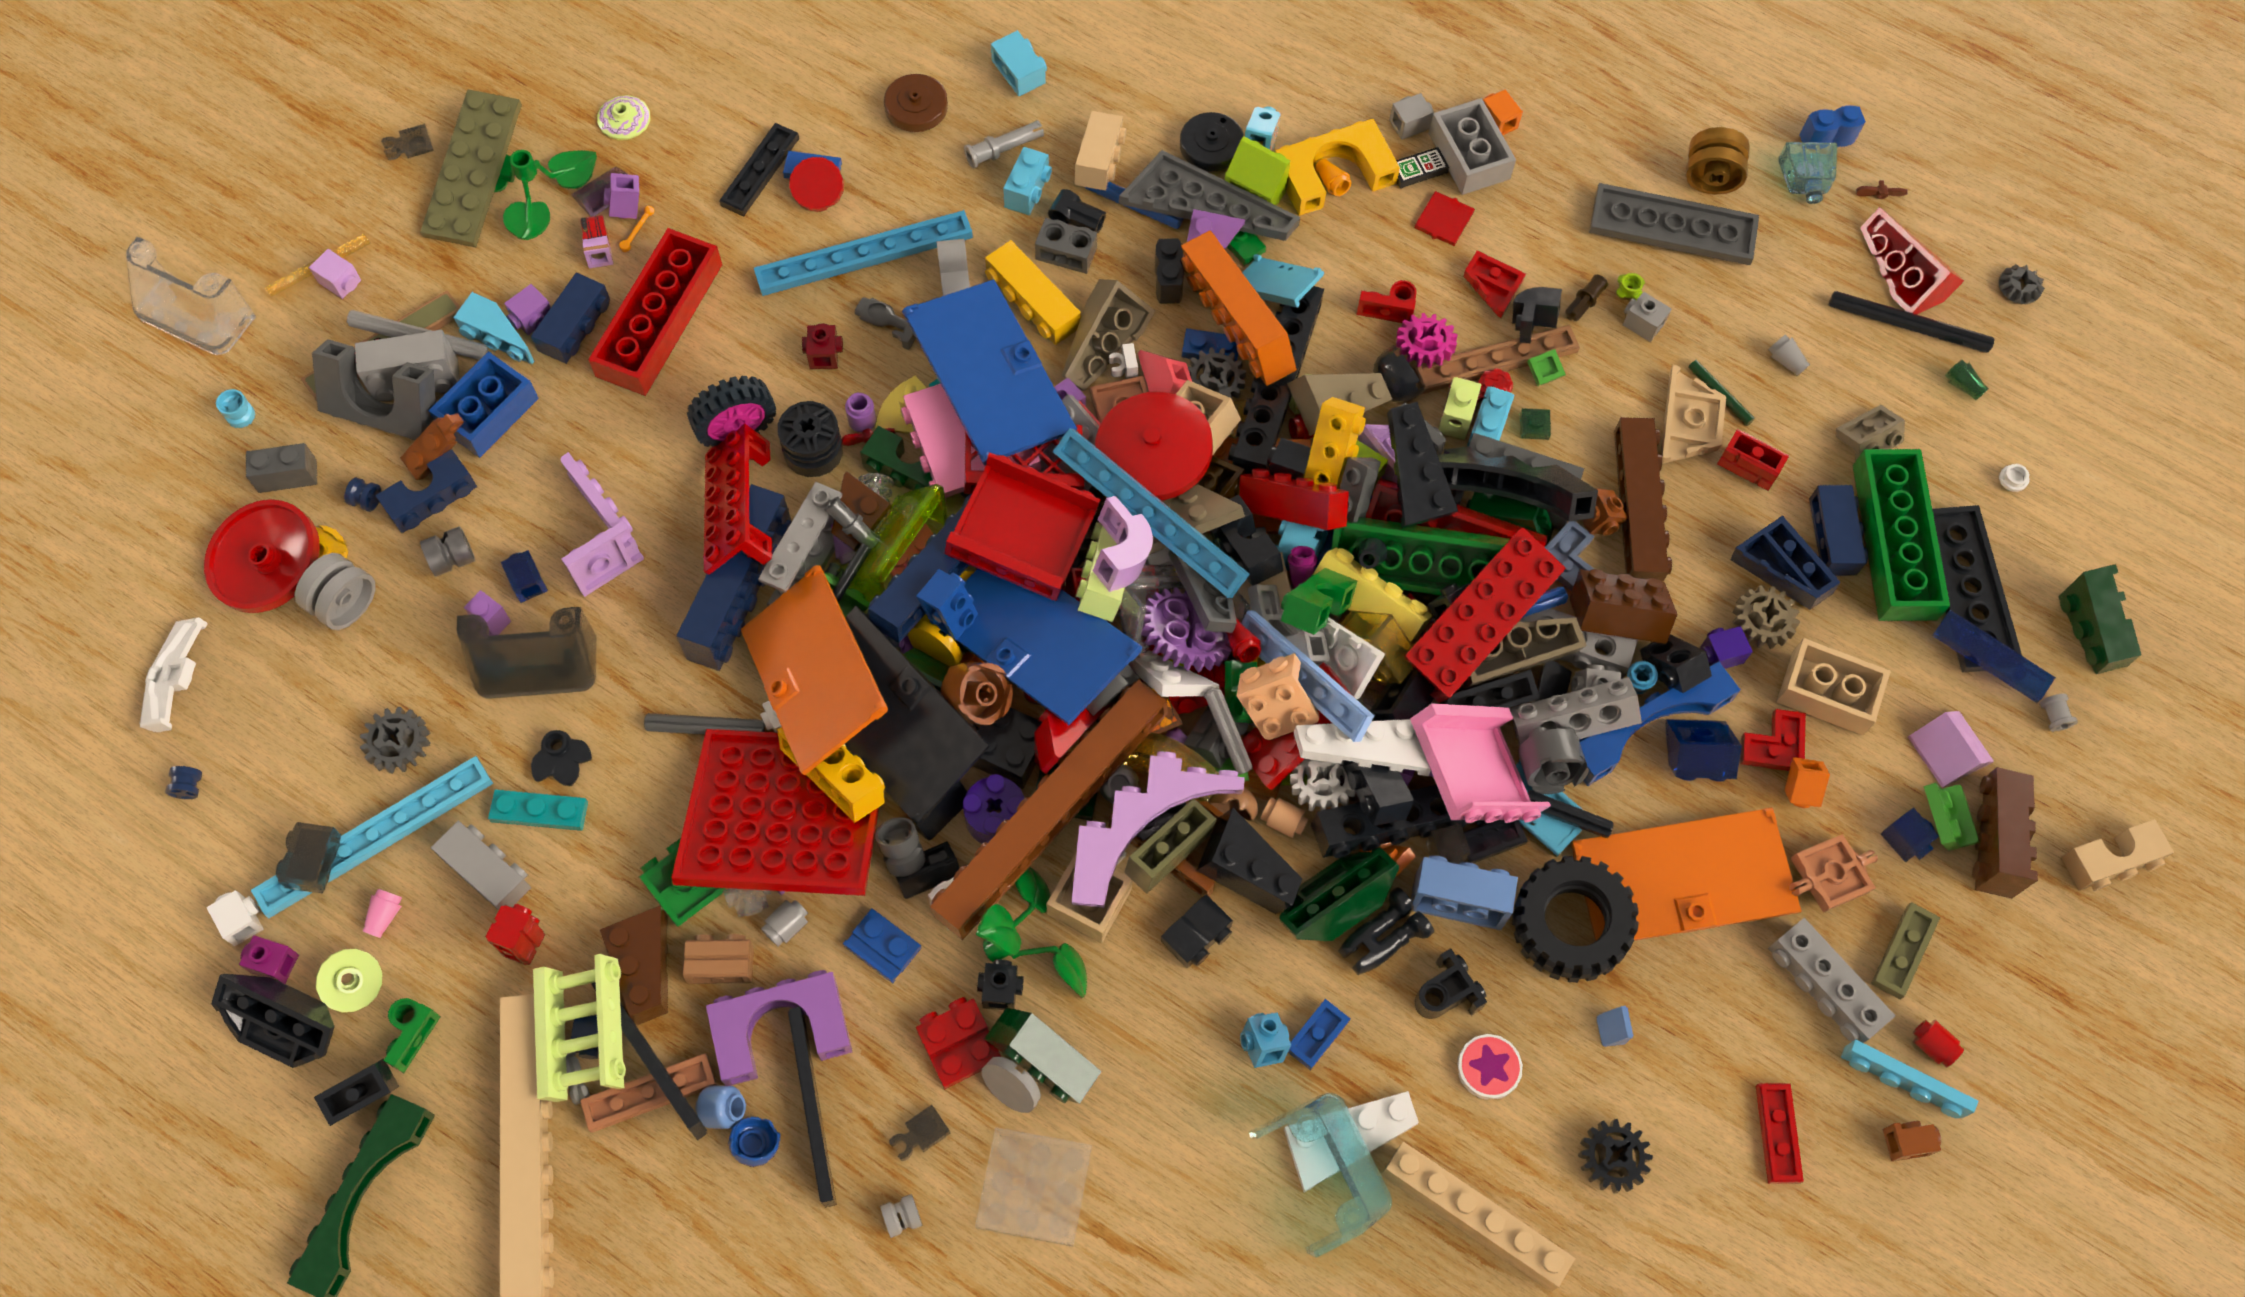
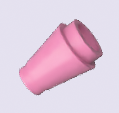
(381, 912)

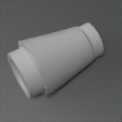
(1789, 355)

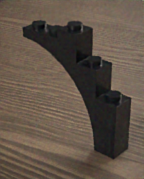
(1509, 477)

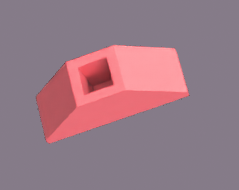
(1163, 373)

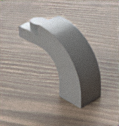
(1266, 603)

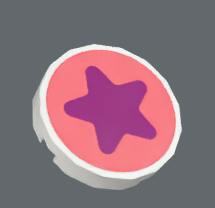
(1489, 1067)

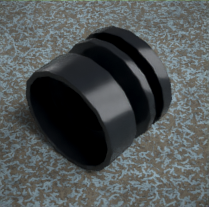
(810, 439)

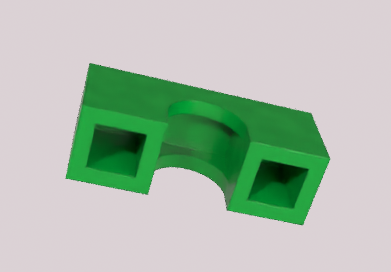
(1313, 600)

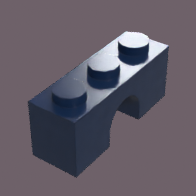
(411, 507)

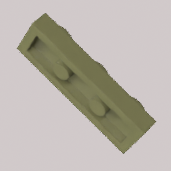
(1905, 950)

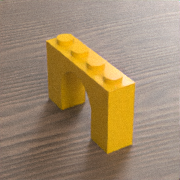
(1358, 143)

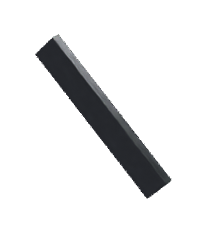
(661, 1075)
(812, 1107)

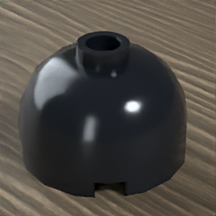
(1398, 376)

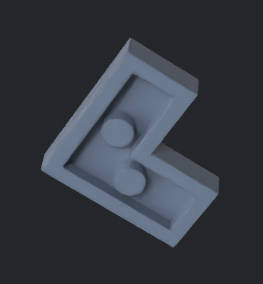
(1567, 547)

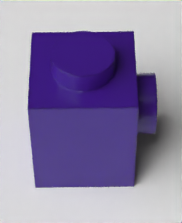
(1727, 647)

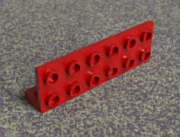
(727, 500)
(1484, 613)

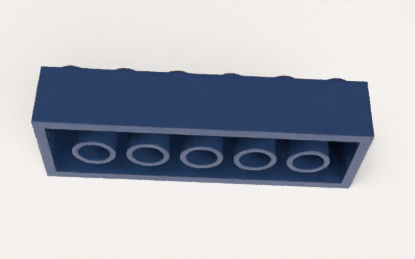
(731, 589)

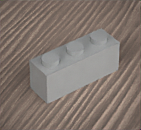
(482, 865)

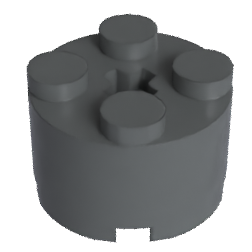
(1552, 760)

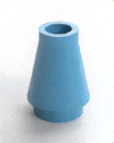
(1645, 673)

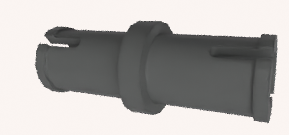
(851, 523)

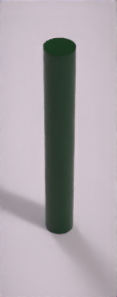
(1731, 402)

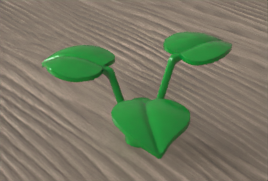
(530, 219)
(1003, 939)

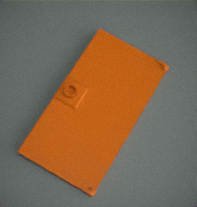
(813, 670)
(1697, 873)

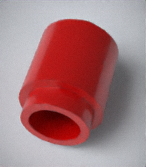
(1937, 1042)

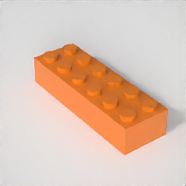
(1238, 308)

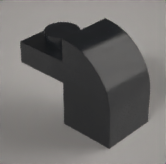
(1536, 308)

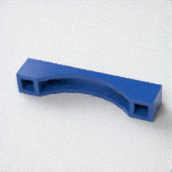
(1605, 749)

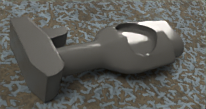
(883, 315)

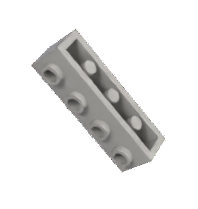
(1831, 982)

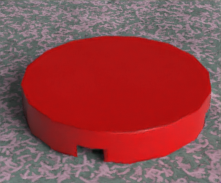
(816, 184)

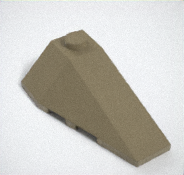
(1108, 320)

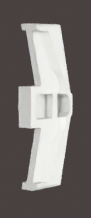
(168, 674)

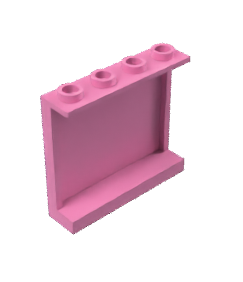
(943, 439)
(1474, 763)

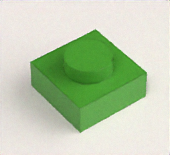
(1546, 367)

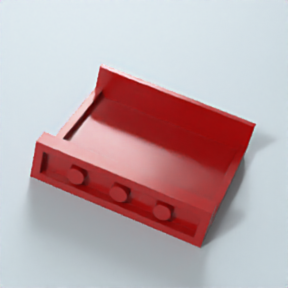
(1023, 526)

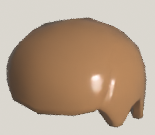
(1243, 803)

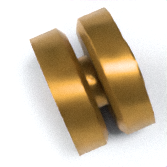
(1718, 160)

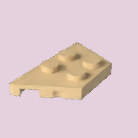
(1691, 418)

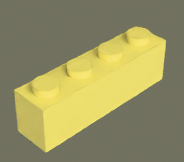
(1376, 595)

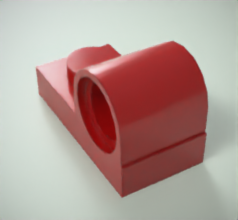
(1389, 307)

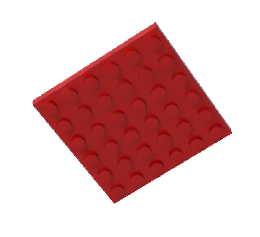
(767, 824)

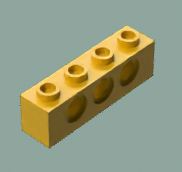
(844, 781)

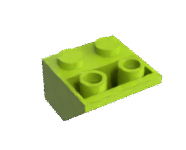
(1259, 171)

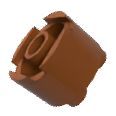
(978, 691)

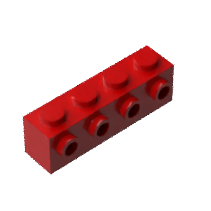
(1294, 500)

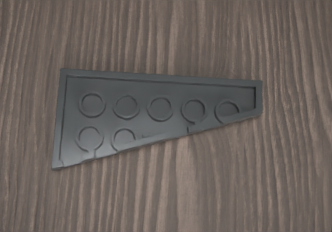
(1178, 187)

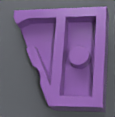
(1221, 226)

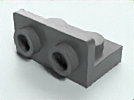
(1359, 480)

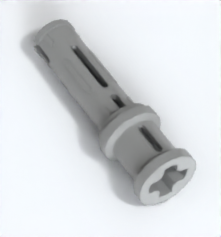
(992, 147)

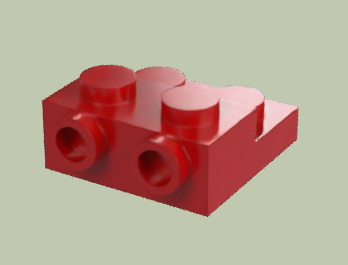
(956, 1041)

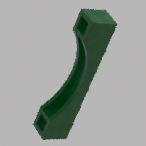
(326, 1258)

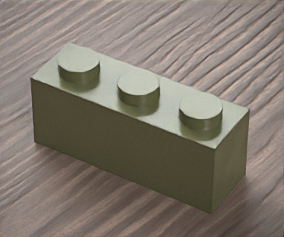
(1170, 845)

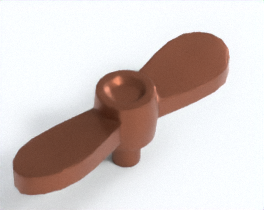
(1881, 191)

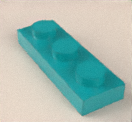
(538, 810)

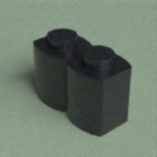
(1169, 271)
(1197, 931)

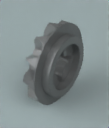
(2010, 284)

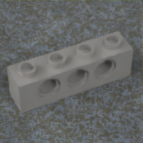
(1618, 649)
(1586, 711)

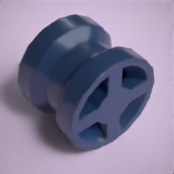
(362, 494)
(183, 782)

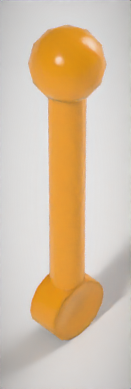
(625, 244)

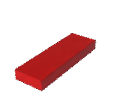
(1779, 1133)

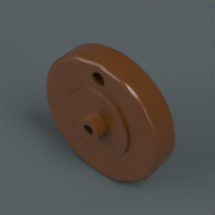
(915, 102)

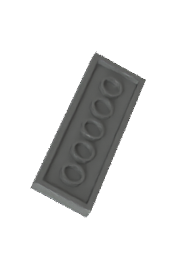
(1674, 224)

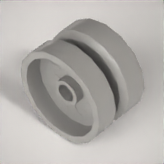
(335, 591)

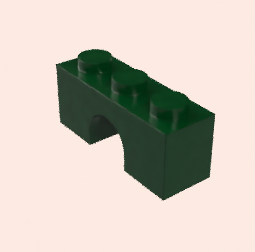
(883, 457)

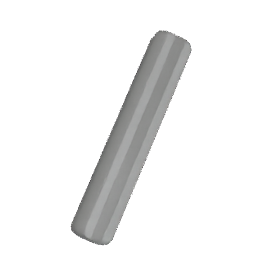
(1228, 730)

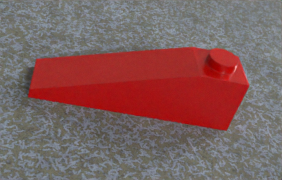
(1911, 270)

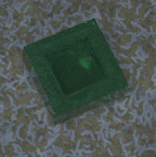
(1535, 424)

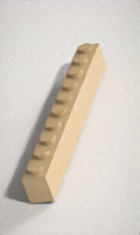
(523, 1158)

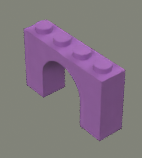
(735, 1019)

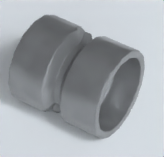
(447, 551)

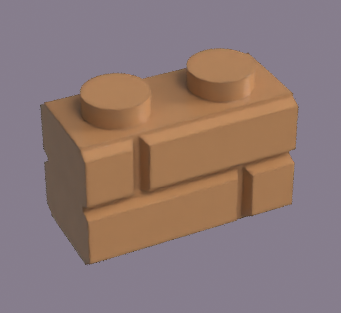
(718, 960)

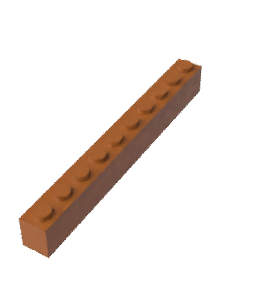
(1049, 809)

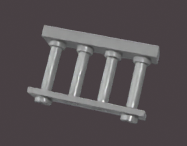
(804, 543)

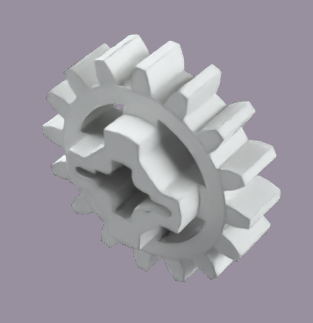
(1322, 786)

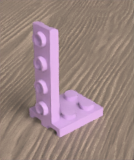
(608, 551)

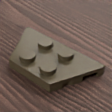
(1202, 510)

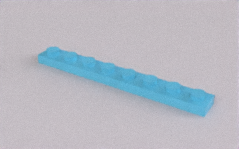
(386, 829)

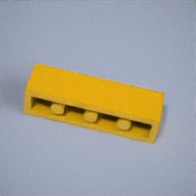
(1032, 292)

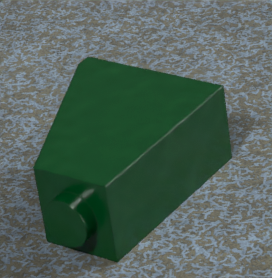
(1513, 512)

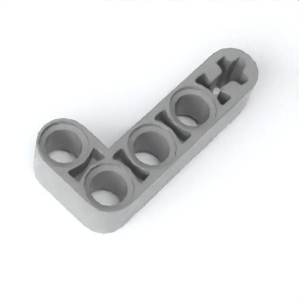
(953, 265)

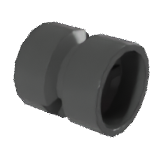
(900, 847)

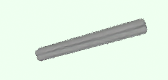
(394, 329)

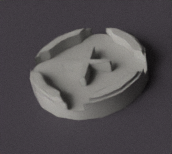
(1010, 1086)

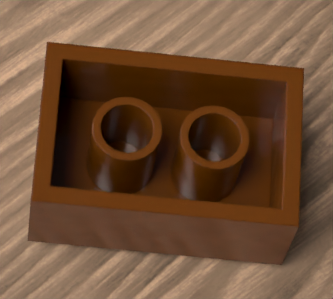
(1623, 606)

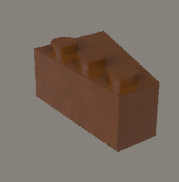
(642, 957)

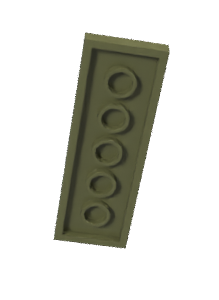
(471, 168)

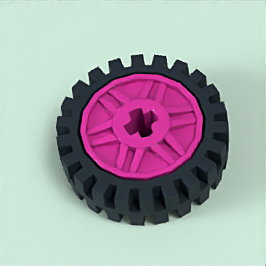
(729, 407)

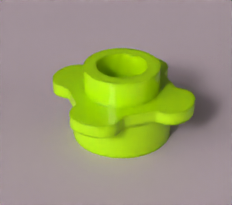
(1630, 280)

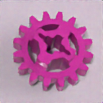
(1426, 340)

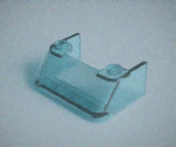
(1330, 1118)

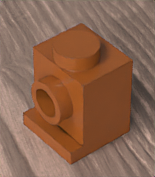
(1911, 1140)

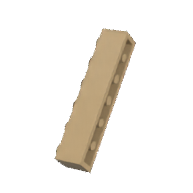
(1478, 1217)

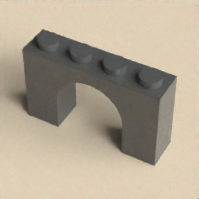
(344, 397)

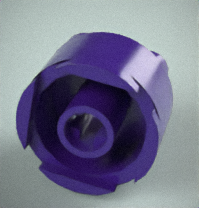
(989, 794)

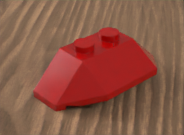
(1056, 737)

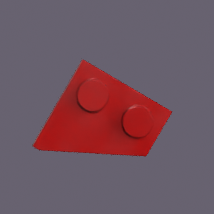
(1493, 281)

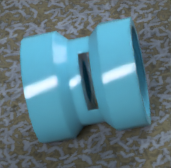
(235, 408)

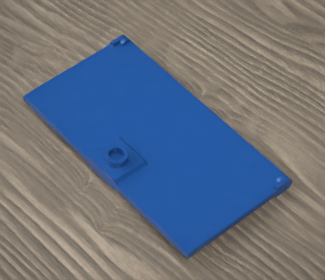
(989, 370)
(1045, 644)

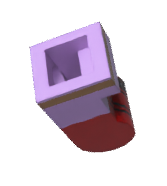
(596, 241)

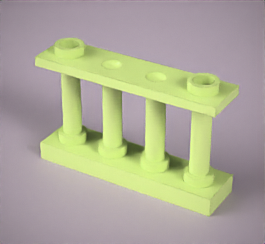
(550, 1028)

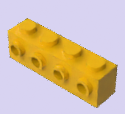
(1334, 440)

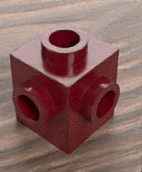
(822, 346)

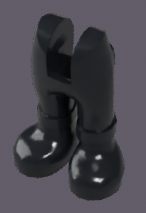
(1381, 951)

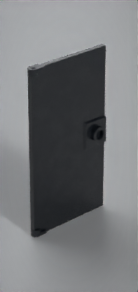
(921, 740)

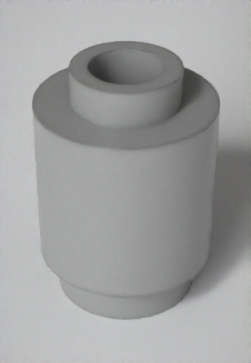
(785, 922)

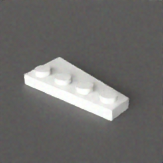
(1350, 656)
(1384, 744)

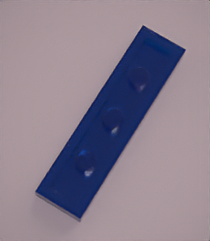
(1993, 656)

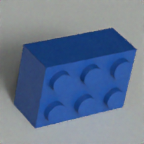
(487, 401)

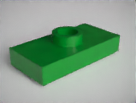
(1245, 246)

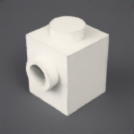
(235, 917)

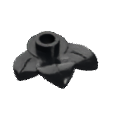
(562, 762)

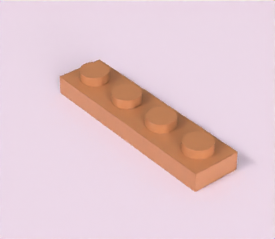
(645, 1094)

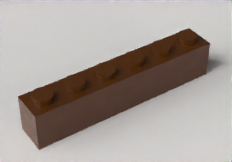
(1641, 495)

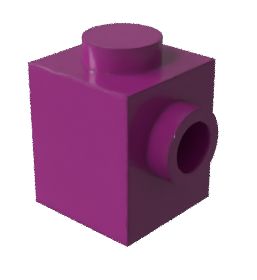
(268, 959)

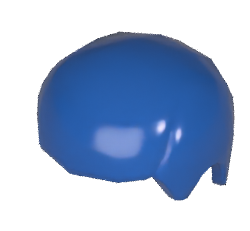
(754, 1141)

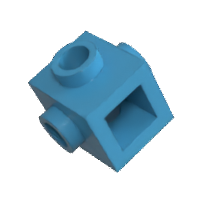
(1265, 1039)

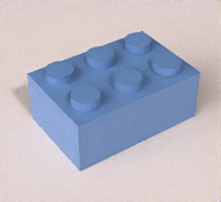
(1464, 892)

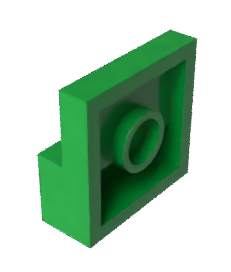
(677, 901)

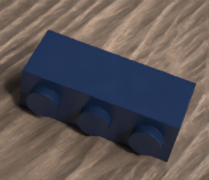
(571, 318)
(1838, 529)

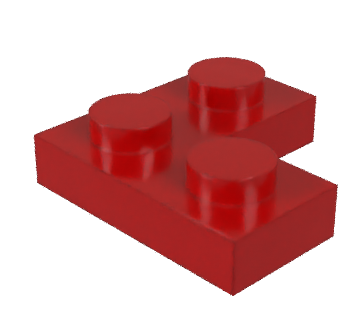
(1780, 747)

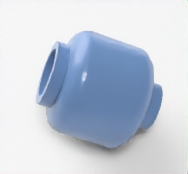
(720, 1106)

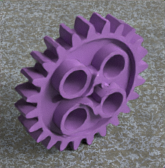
(1168, 630)

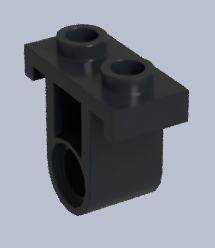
(1451, 988)

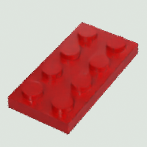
(1279, 756)

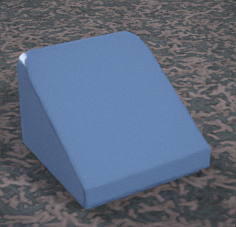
(1615, 1027)

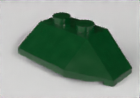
(1340, 896)

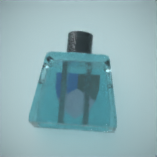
(1809, 168)

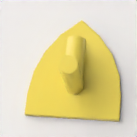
(890, 412)

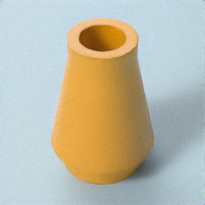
(1335, 179)

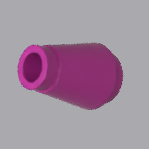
(1301, 564)

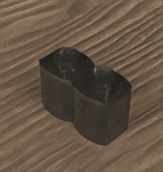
(308, 857)

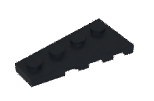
(1421, 480)

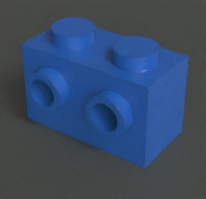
(948, 603)

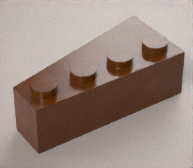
(2005, 834)

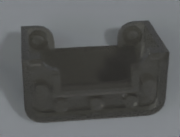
(530, 662)

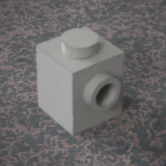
(1411, 116)
(1646, 316)

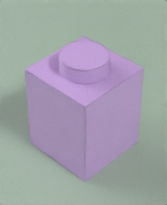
(335, 273)

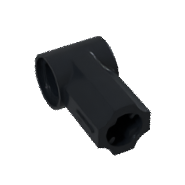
(1072, 210)

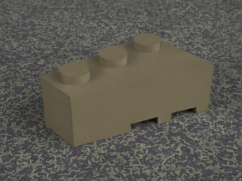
(1312, 390)

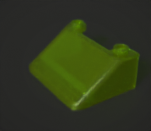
(896, 534)

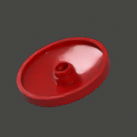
(1158, 442)
(260, 555)

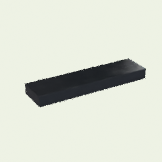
(759, 169)

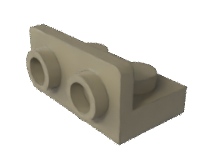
(1873, 430)

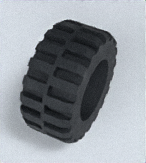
(1600, 887)

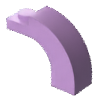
(1122, 563)

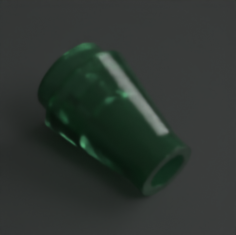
(1966, 379)

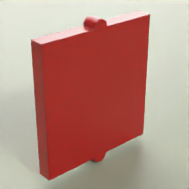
(1444, 218)

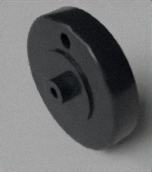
(1210, 140)

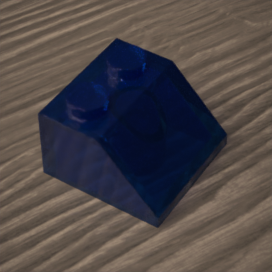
(1702, 749)

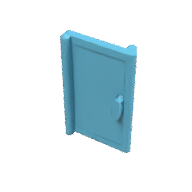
(1280, 280)
(1548, 830)

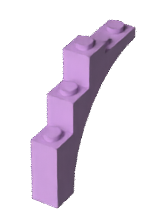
(1167, 787)

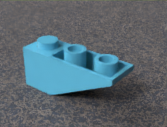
(486, 322)

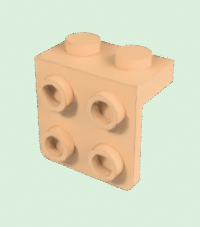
(1276, 697)

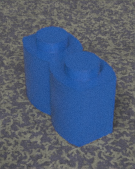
(1833, 126)

